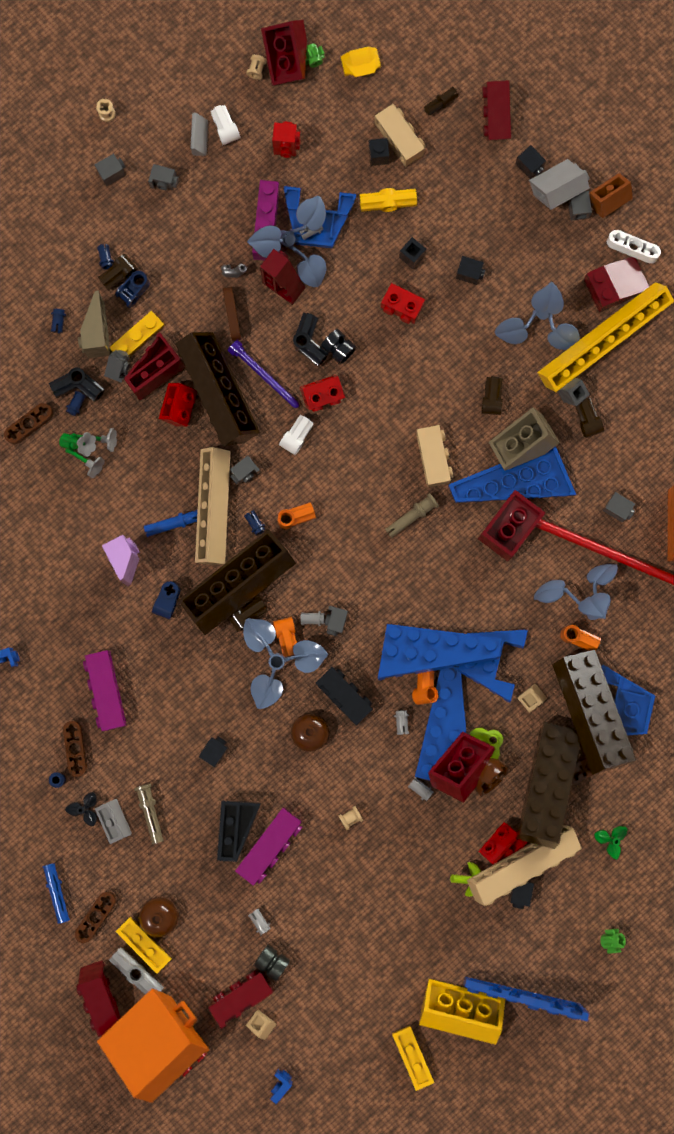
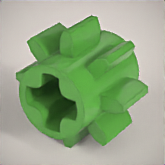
(314, 55)
(613, 941)

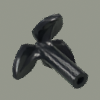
(76, 809)

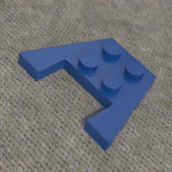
(333, 221)
(485, 672)
(632, 703)

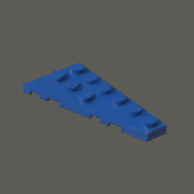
(533, 479)
(426, 650)
(444, 721)
(533, 1000)

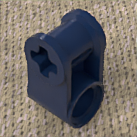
(131, 289)
(166, 604)

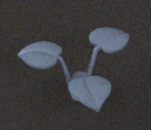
(310, 214)
(545, 302)
(594, 606)
(307, 658)

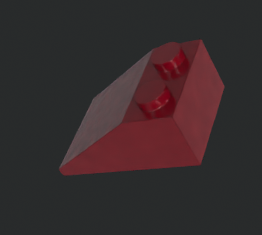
(285, 51)
(615, 283)
(511, 525)
(461, 766)

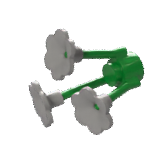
(86, 445)

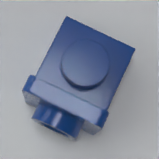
(11, 655)
(280, 1089)

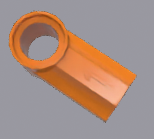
(298, 515)
(286, 634)
(581, 639)
(425, 691)

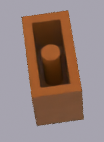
(611, 195)

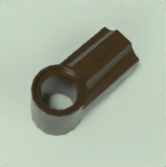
(121, 269)
(492, 400)
(590, 422)
(251, 610)

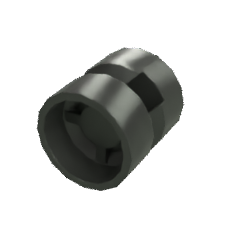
(271, 962)

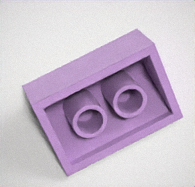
(123, 556)

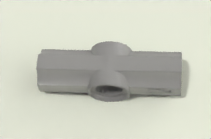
(127, 963)

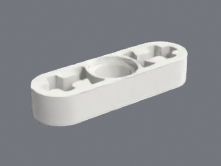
(629, 239)

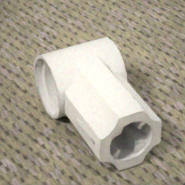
(226, 128)
(293, 439)

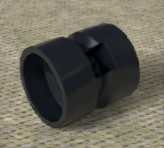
(338, 346)

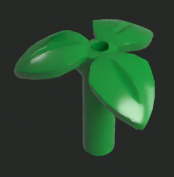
(613, 848)

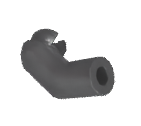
(233, 273)

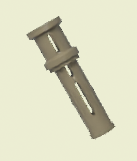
(420, 510)
(156, 836)

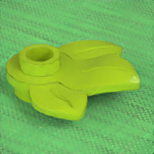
(484, 735)

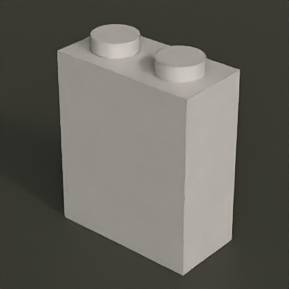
(559, 184)

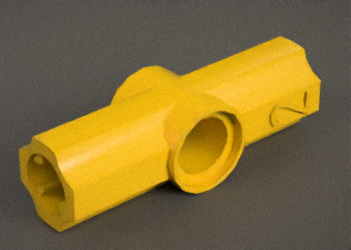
(388, 200)

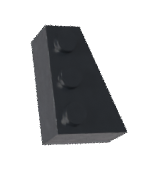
(344, 695)
(234, 828)

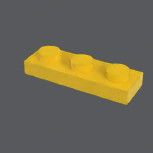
(138, 334)
(143, 945)
(413, 1058)

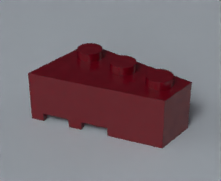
(496, 110)
(240, 997)
(97, 998)

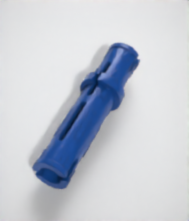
(171, 523)
(58, 901)

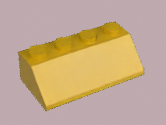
(462, 1012)

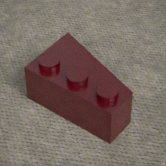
(281, 276)
(154, 368)

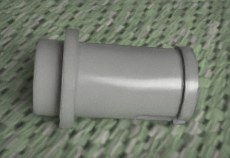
(309, 233)
(313, 618)
(402, 722)
(421, 789)
(259, 922)

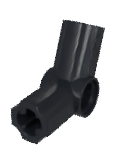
(310, 349)
(67, 384)

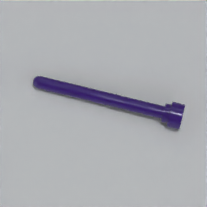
(237, 350)

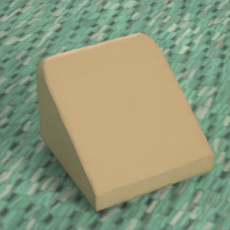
(532, 698)
(261, 1025)

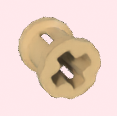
(255, 73)
(104, 115)
(350, 818)

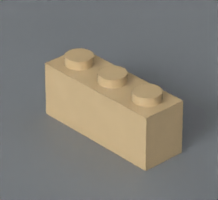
(400, 134)
(434, 456)

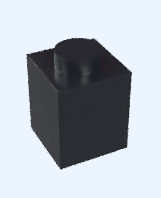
(378, 152)
(531, 162)
(412, 253)
(470, 270)
(214, 751)
(521, 895)

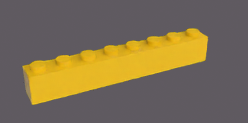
(605, 336)

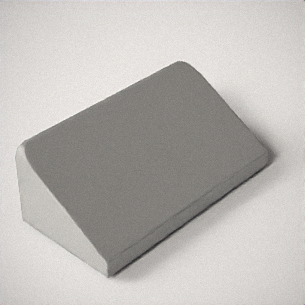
(199, 135)
(113, 821)

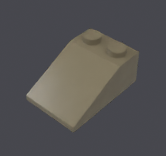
(94, 330)
(524, 440)

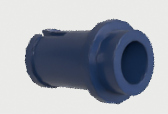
(105, 257)
(57, 319)
(76, 403)
(255, 523)
(52, 779)

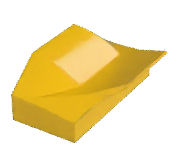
(360, 62)

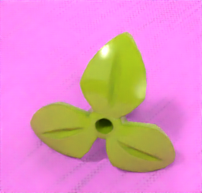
(474, 870)

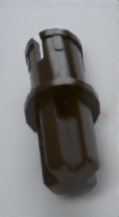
(441, 101)

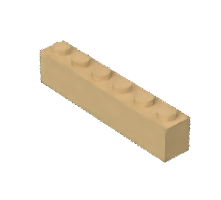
(212, 506)
(521, 867)

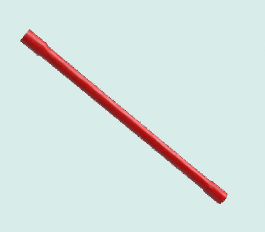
(606, 551)

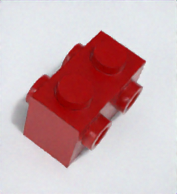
(286, 139)
(402, 304)
(321, 390)
(177, 404)
(501, 844)

